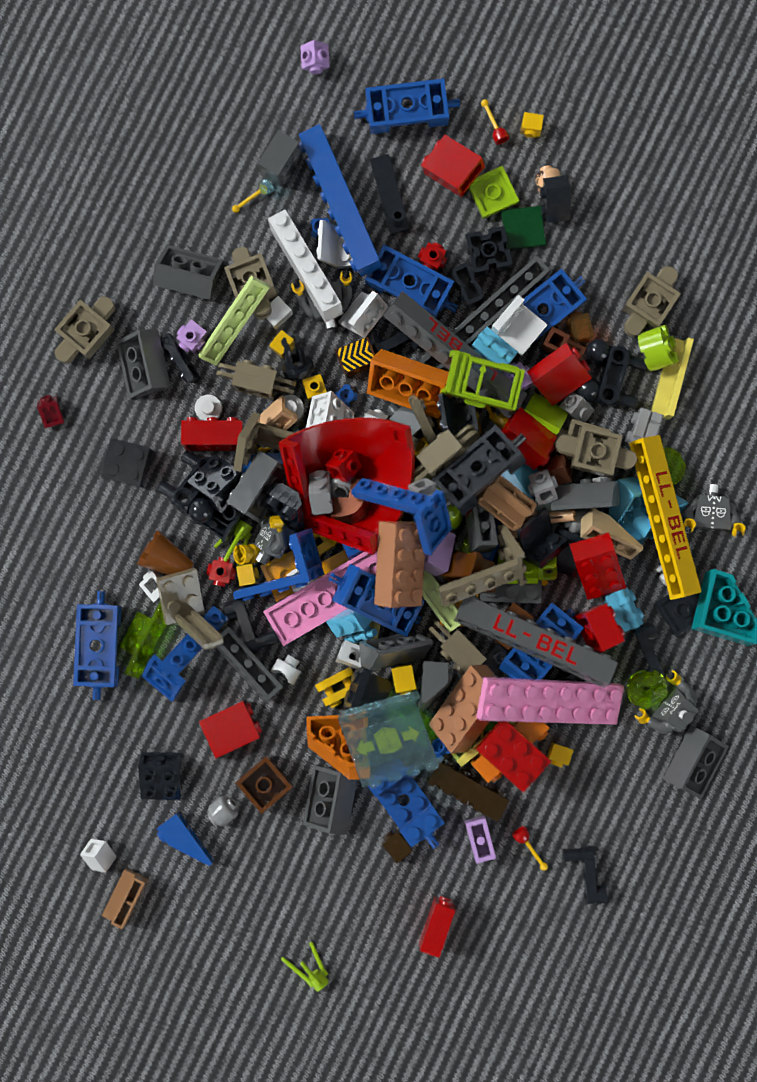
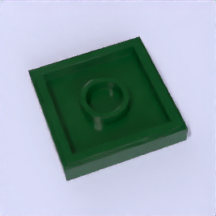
(523, 228)

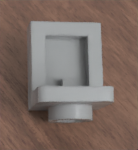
(577, 407)

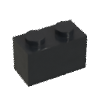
(556, 199)

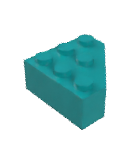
(724, 610)

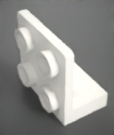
(330, 247)
(363, 313)
(518, 326)
(326, 408)

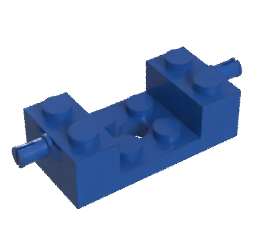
(385, 107)
(430, 287)
(559, 295)
(357, 593)
(99, 623)
(524, 666)
(417, 818)

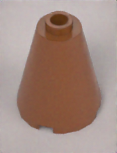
(164, 556)

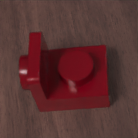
(50, 411)

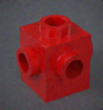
(433, 263)
(343, 465)
(229, 572)

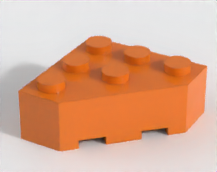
(328, 741)

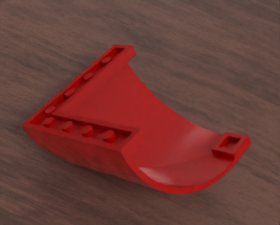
(385, 456)

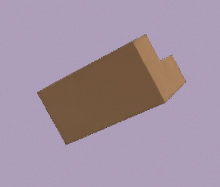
(506, 503)
(125, 898)

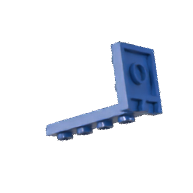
(431, 511)
(306, 562)
(165, 674)

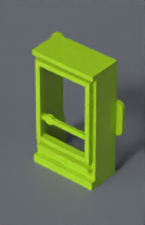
(459, 375)

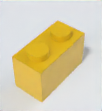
(403, 679)

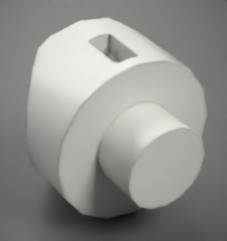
(295, 405)
(207, 407)
(288, 668)

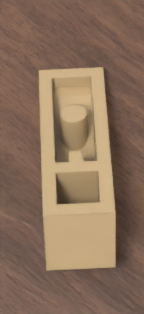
(598, 523)

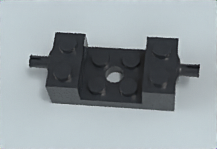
(497, 456)

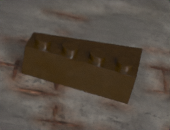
(468, 790)

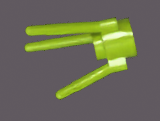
(241, 531)
(315, 979)

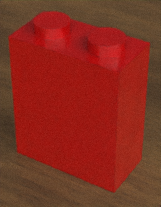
(452, 165)
(560, 374)
(539, 439)
(230, 728)
(437, 926)

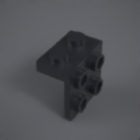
(457, 415)
(366, 689)

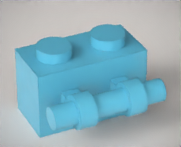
(493, 347)
(624, 607)
(350, 624)

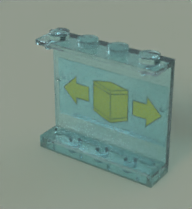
(388, 740)

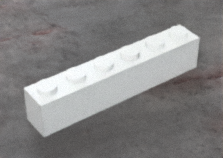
(305, 266)

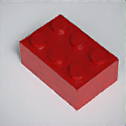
(210, 434)
(598, 566)
(600, 627)
(513, 755)

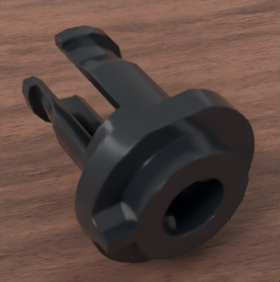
(296, 365)

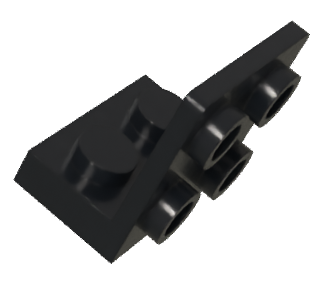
(216, 481)
(539, 540)
(160, 775)

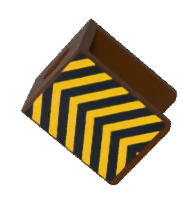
(355, 356)

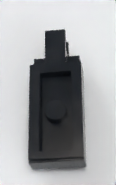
(180, 359)

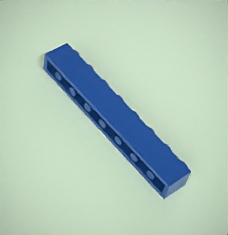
(341, 202)

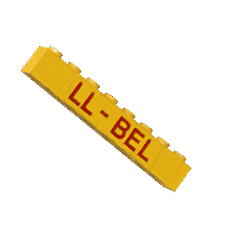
(665, 517)

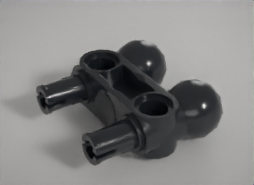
(611, 376)
(197, 506)

